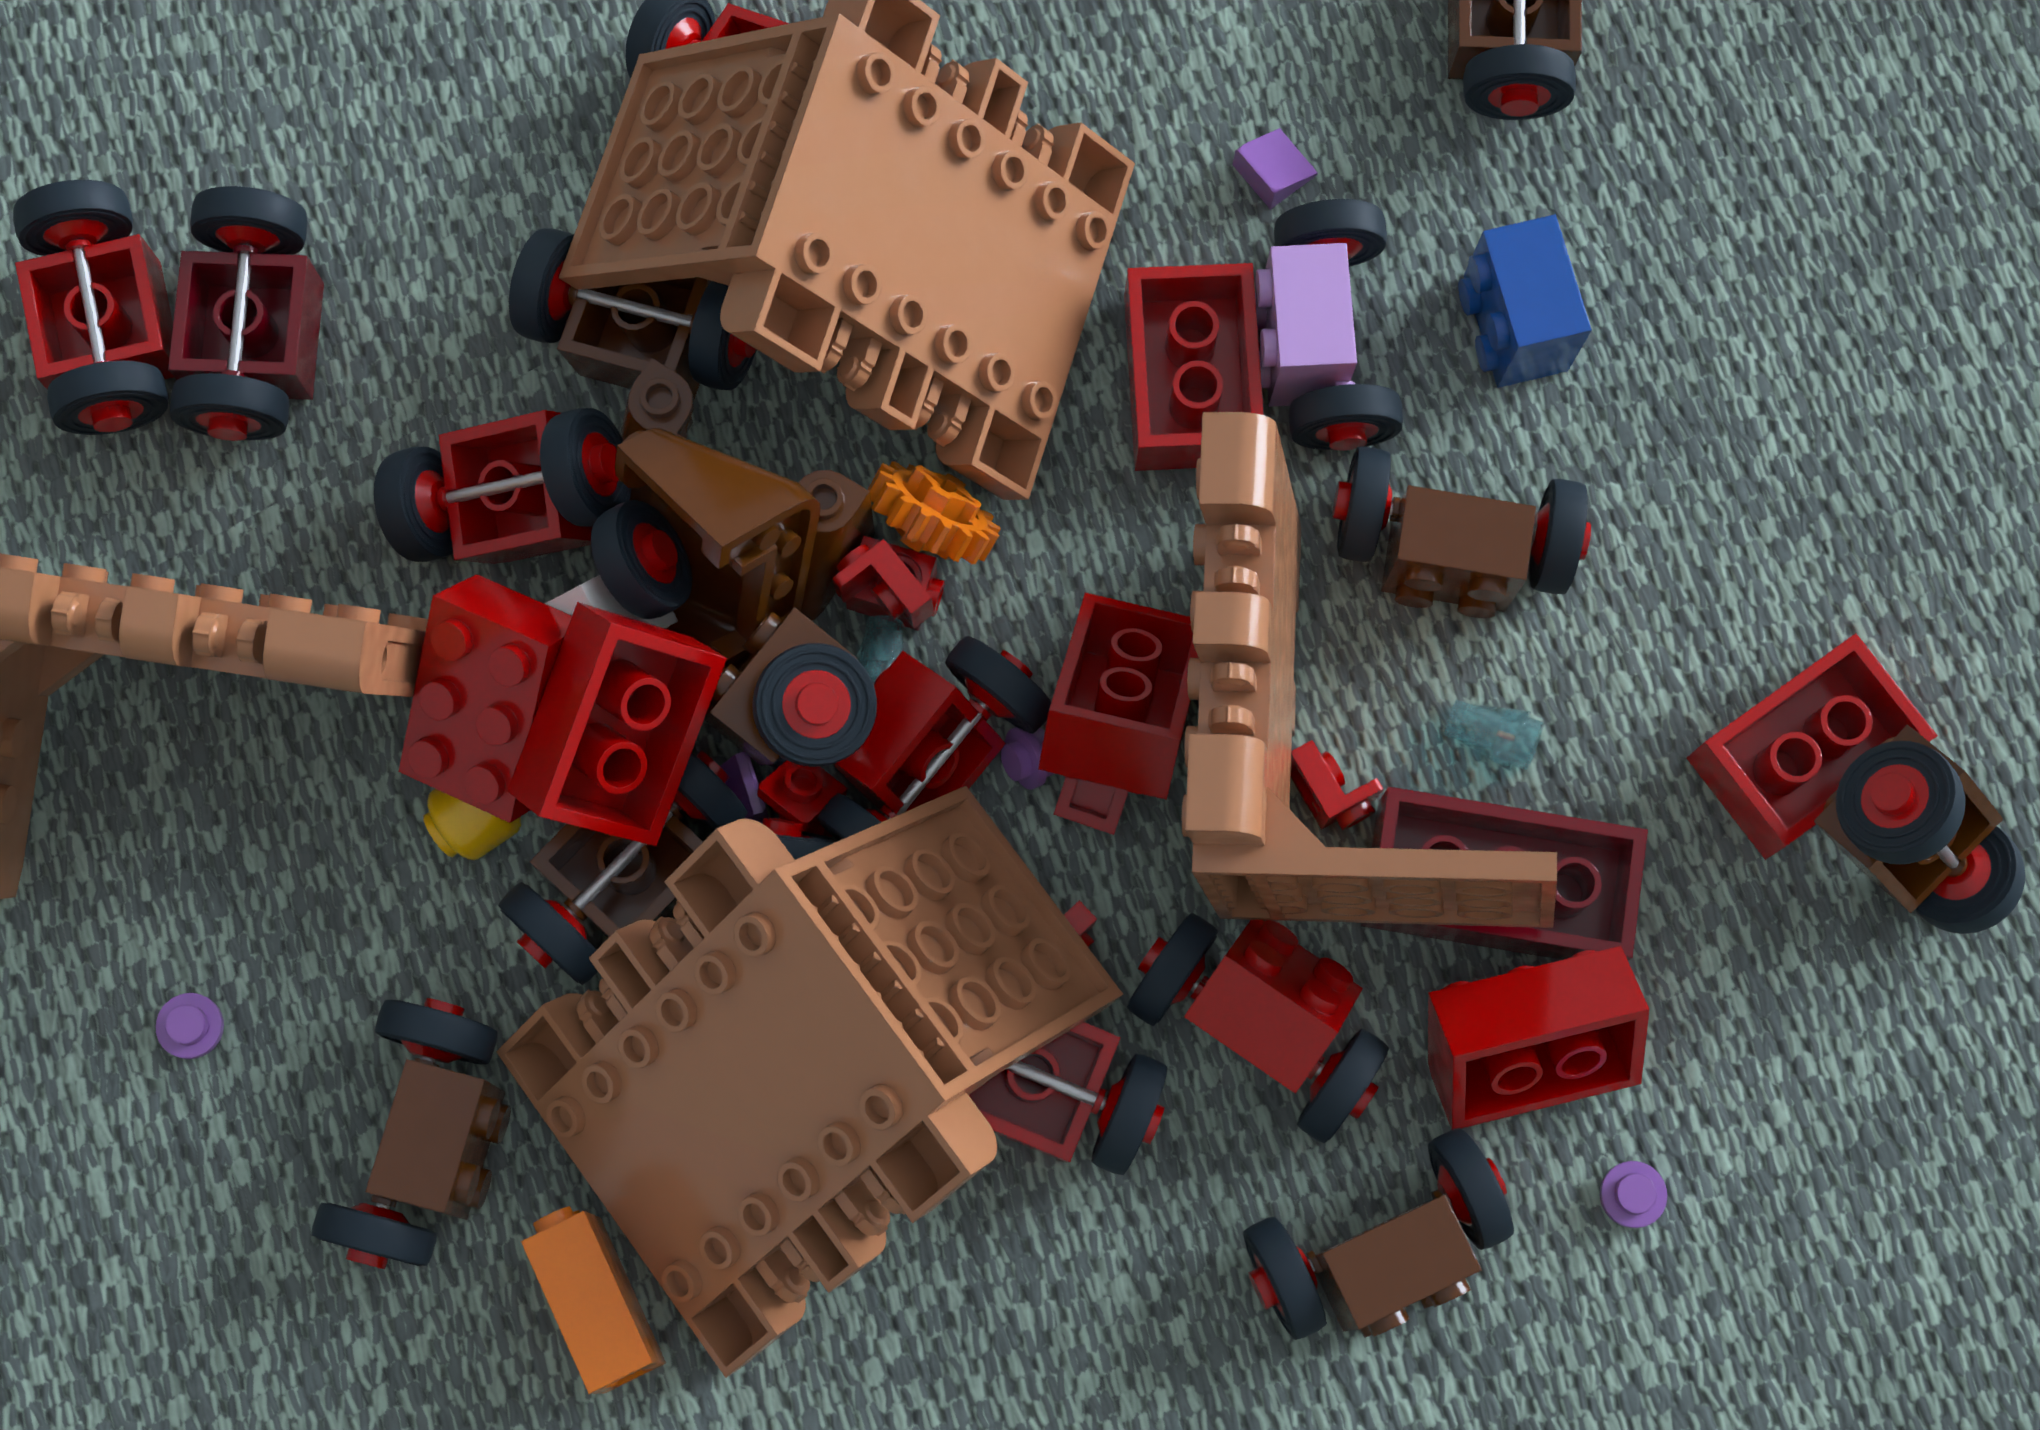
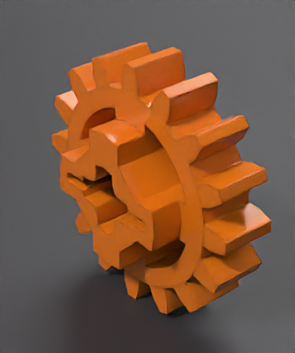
(933, 512)

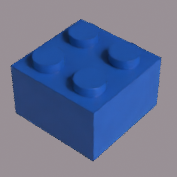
(1524, 302)

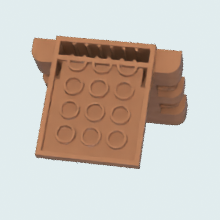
(867, 221)
(69, 621)
(1245, 839)
(803, 1053)

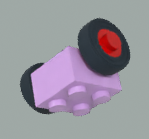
(1310, 326)

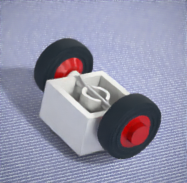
(639, 567)

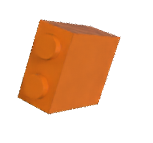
(592, 1300)

